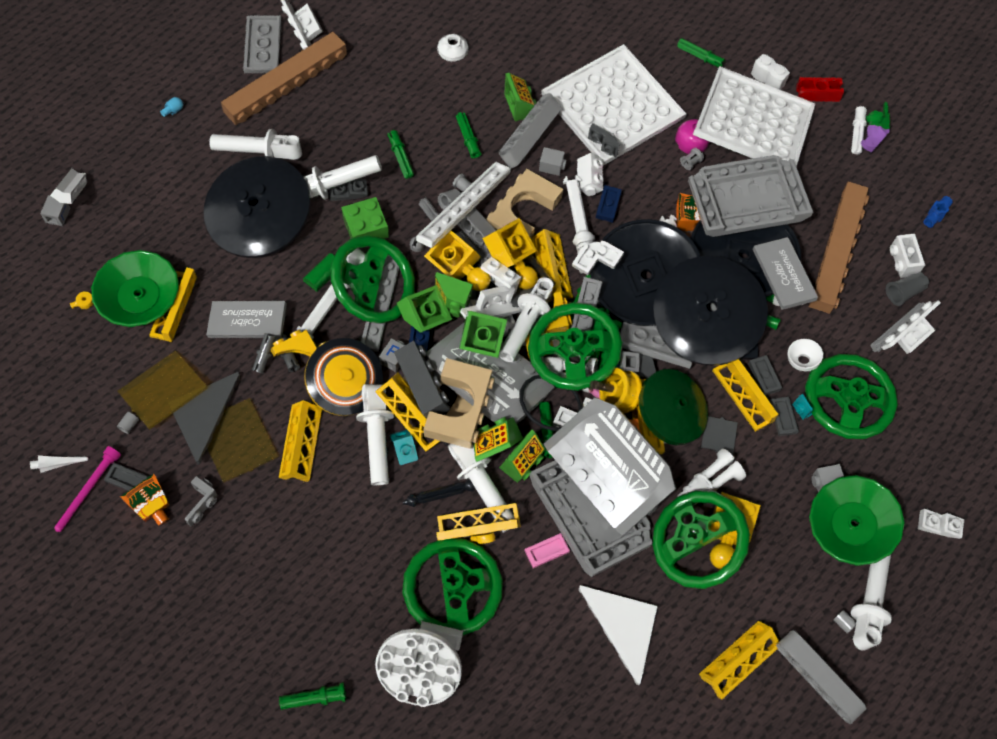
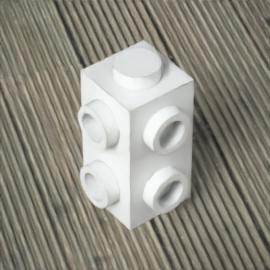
(591, 174)

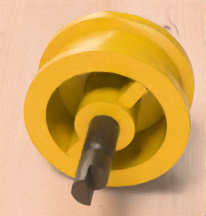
(620, 389)

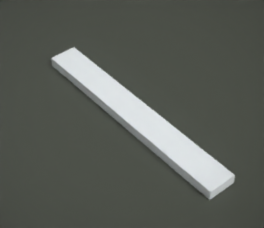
(463, 205)

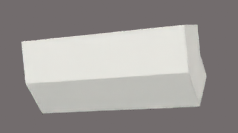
(70, 187)

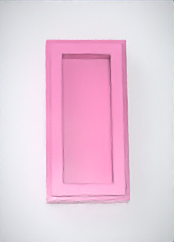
(547, 550)

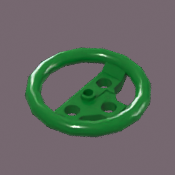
(368, 279)
(574, 343)
(851, 393)
(730, 520)
(489, 580)

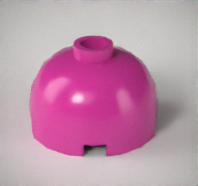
(687, 140)

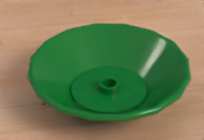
(134, 273)
(868, 504)

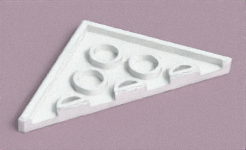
(626, 625)

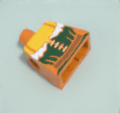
(686, 213)
(147, 500)

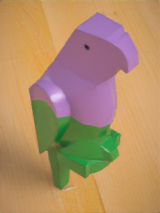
(877, 129)

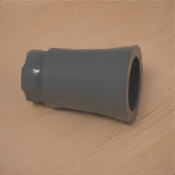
(906, 288)

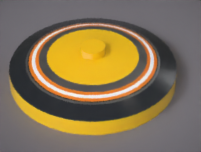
(338, 373)

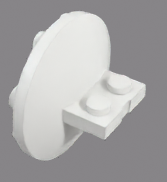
(418, 665)

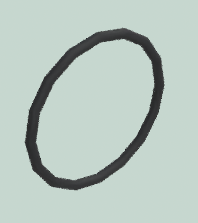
(530, 416)

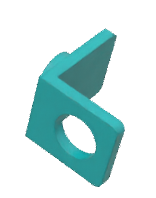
(802, 407)
(404, 447)

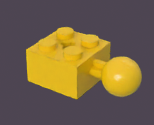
(509, 247)
(461, 263)
(723, 552)

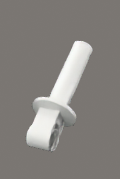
(272, 145)
(320, 182)
(532, 307)
(375, 416)
(480, 479)
(870, 614)

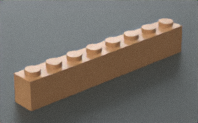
(284, 78)
(838, 248)

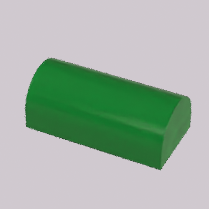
(320, 273)

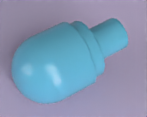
(173, 105)

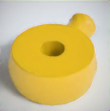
(80, 301)
(483, 538)

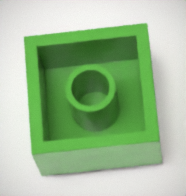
(365, 219)
(482, 334)

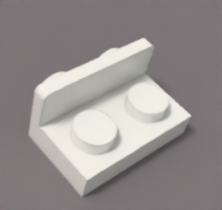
(501, 274)

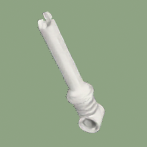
(582, 235)
(329, 297)

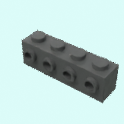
(421, 379)

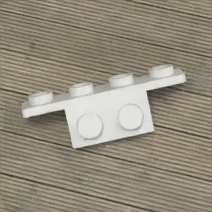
(304, 22)
(494, 302)
(915, 332)

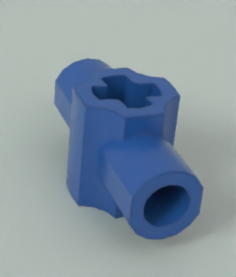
(938, 211)

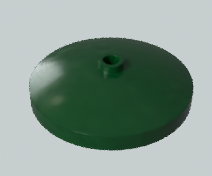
(673, 407)

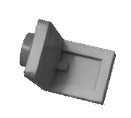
(205, 488)

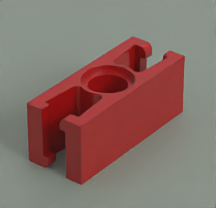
(820, 89)

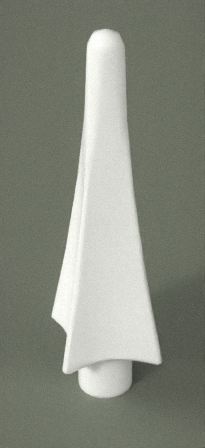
(48, 463)

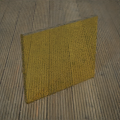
(162, 389)
(240, 442)

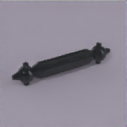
(439, 493)

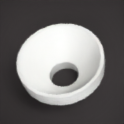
(452, 52)
(805, 348)

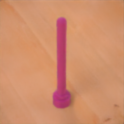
(110, 455)

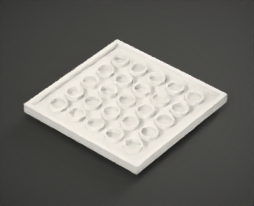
(617, 97)
(754, 117)

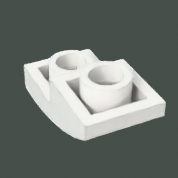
(944, 525)

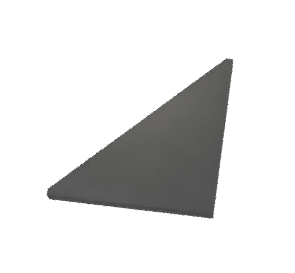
(203, 413)

